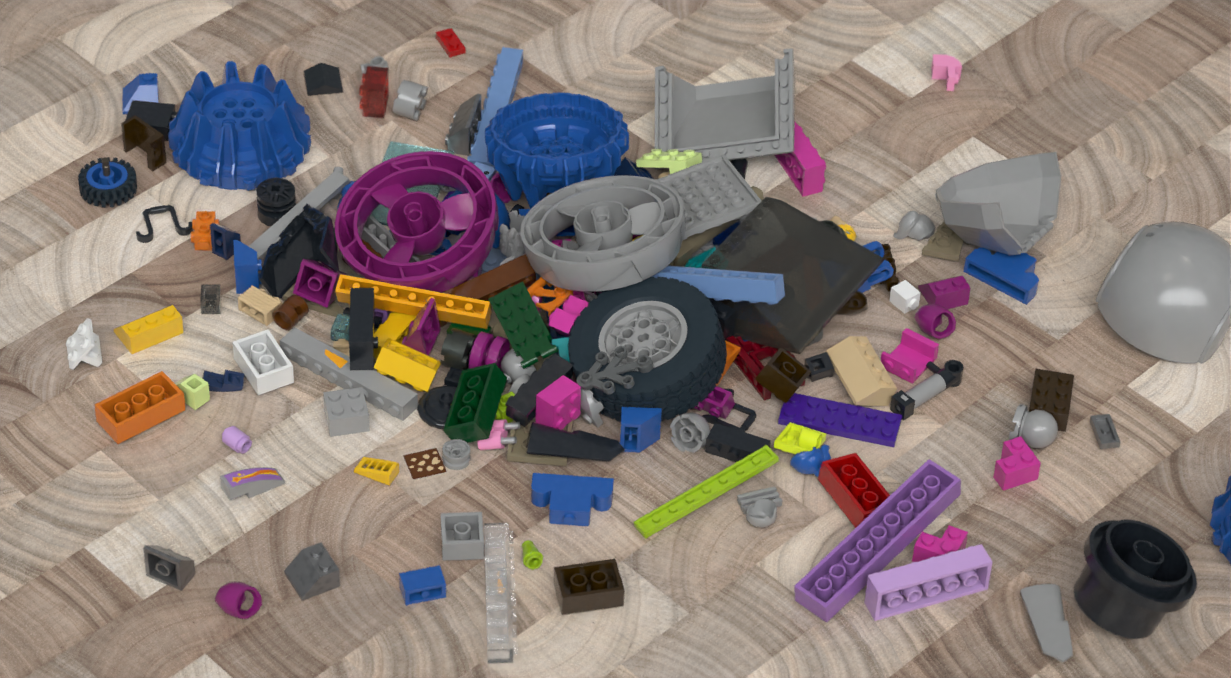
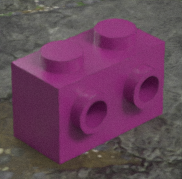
(718, 403)

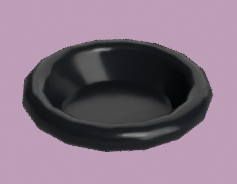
(435, 405)

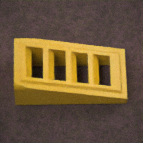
(386, 474)

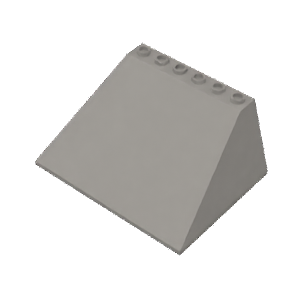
(727, 117)

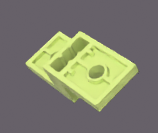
(671, 159)

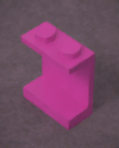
(910, 356)

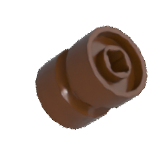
(290, 312)

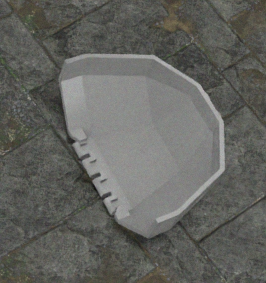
(1003, 202)

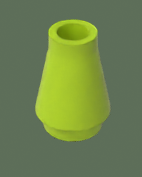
(531, 555)

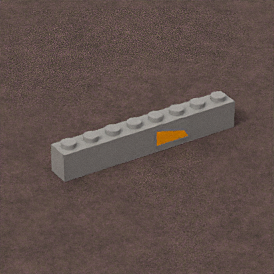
(336, 368)

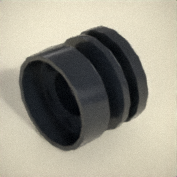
(274, 199)

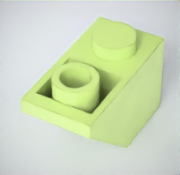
(195, 390)

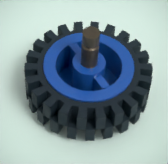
(107, 182)

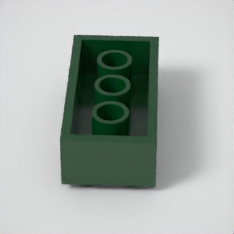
(475, 403)

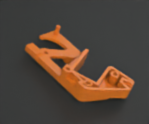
(560, 294)

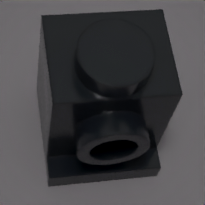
(822, 363)

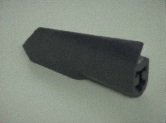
(575, 444)

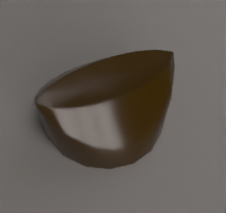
(854, 305)

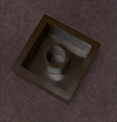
(783, 375)

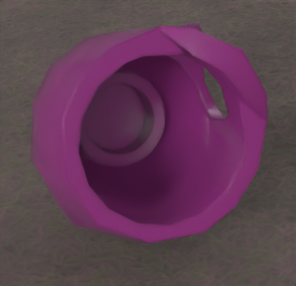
(930, 317)
(232, 596)

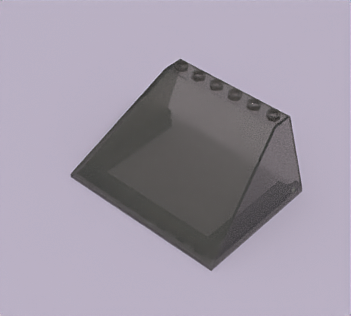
(817, 268)

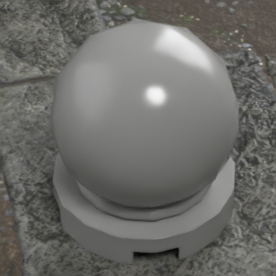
(1035, 427)

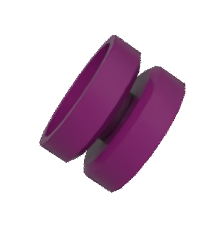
(488, 350)

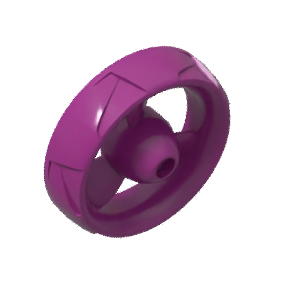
(420, 220)

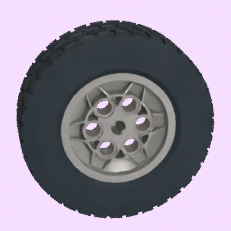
(659, 320)

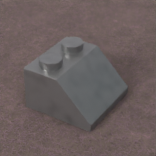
(168, 566)
(313, 572)

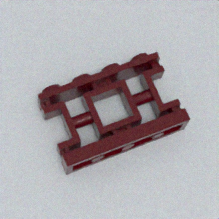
(750, 364)

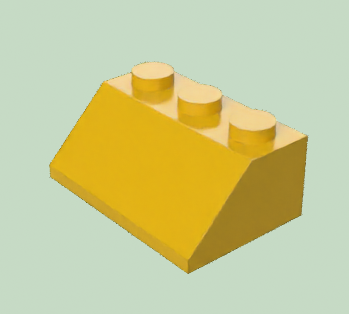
(150, 329)
(407, 365)

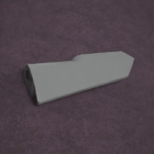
(1048, 620)

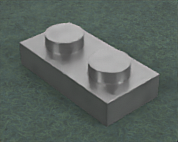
(1105, 431)

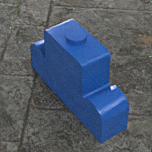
(1004, 272)
(571, 496)

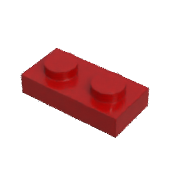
(450, 42)

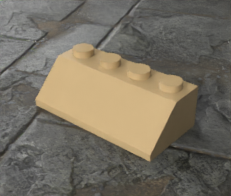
(862, 372)

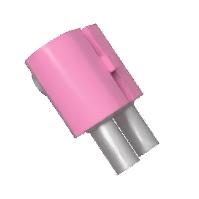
(498, 435)

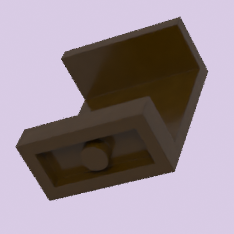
(140, 134)

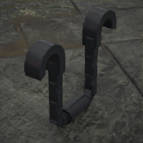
(161, 209)
(746, 424)

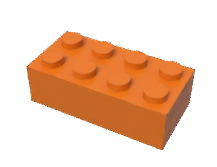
(140, 407)

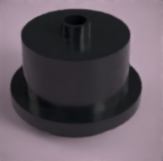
(1132, 577)

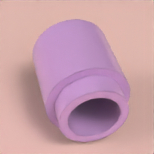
(236, 439)

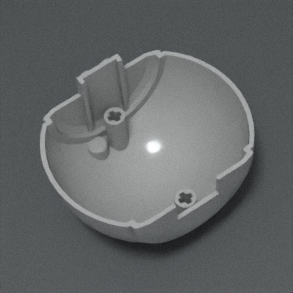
(1170, 292)

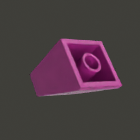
(317, 282)

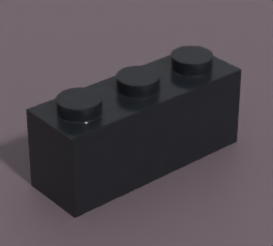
(732, 443)

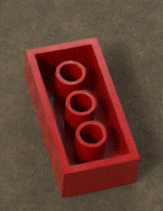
(852, 486)

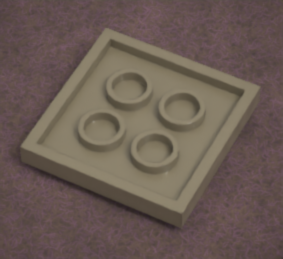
(517, 451)

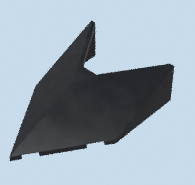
(306, 237)

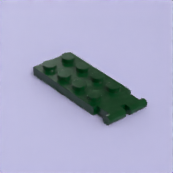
(522, 324)

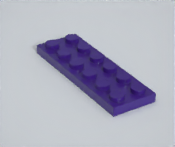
(842, 419)

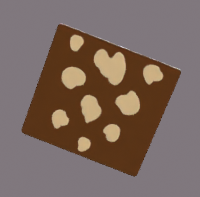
(424, 463)

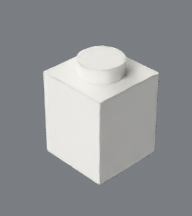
(905, 296)

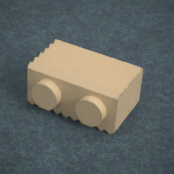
(258, 304)

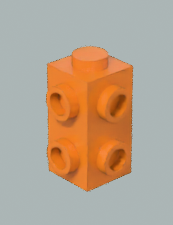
(201, 225)

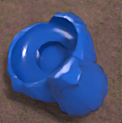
(810, 461)

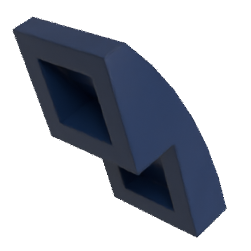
(228, 382)

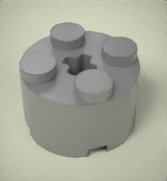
(410, 100)

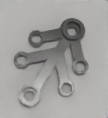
(591, 378)

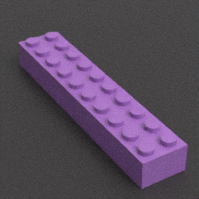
(877, 540)

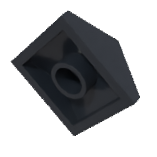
(322, 80)

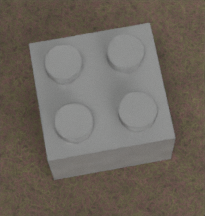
(346, 411)
(462, 536)

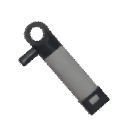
(950, 376)

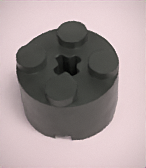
(457, 349)

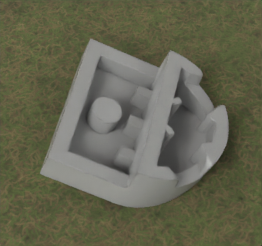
(590, 408)

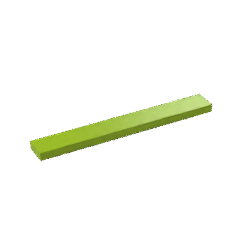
(706, 491)

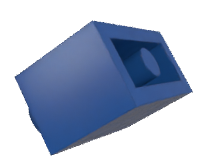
(422, 585)

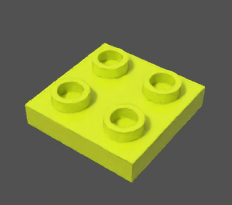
(799, 439)

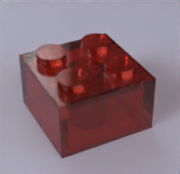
(374, 92)

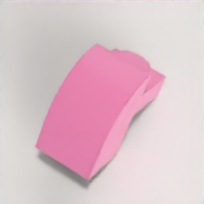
(946, 68)

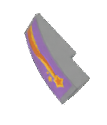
(250, 482)

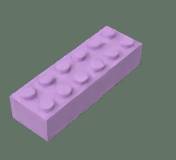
(928, 582)

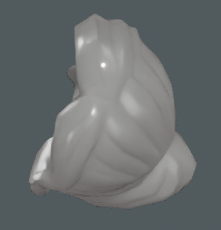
(915, 226)

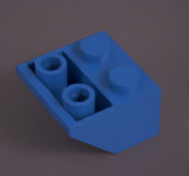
(639, 428)

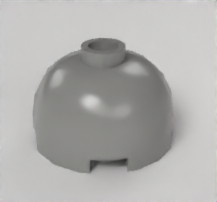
(512, 368)
(689, 432)

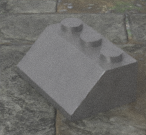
(464, 126)

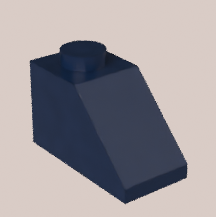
(222, 240)

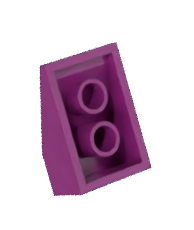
(424, 329)

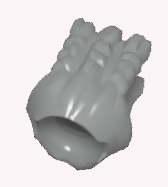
(510, 238)

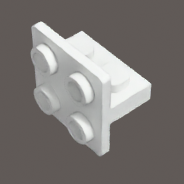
(84, 346)

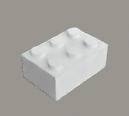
(263, 362)

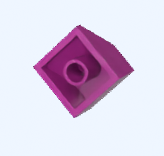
(947, 292)

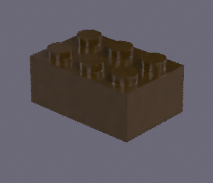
(1052, 394)
(588, 586)

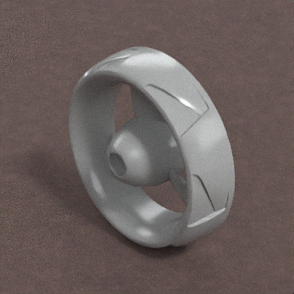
(604, 220)

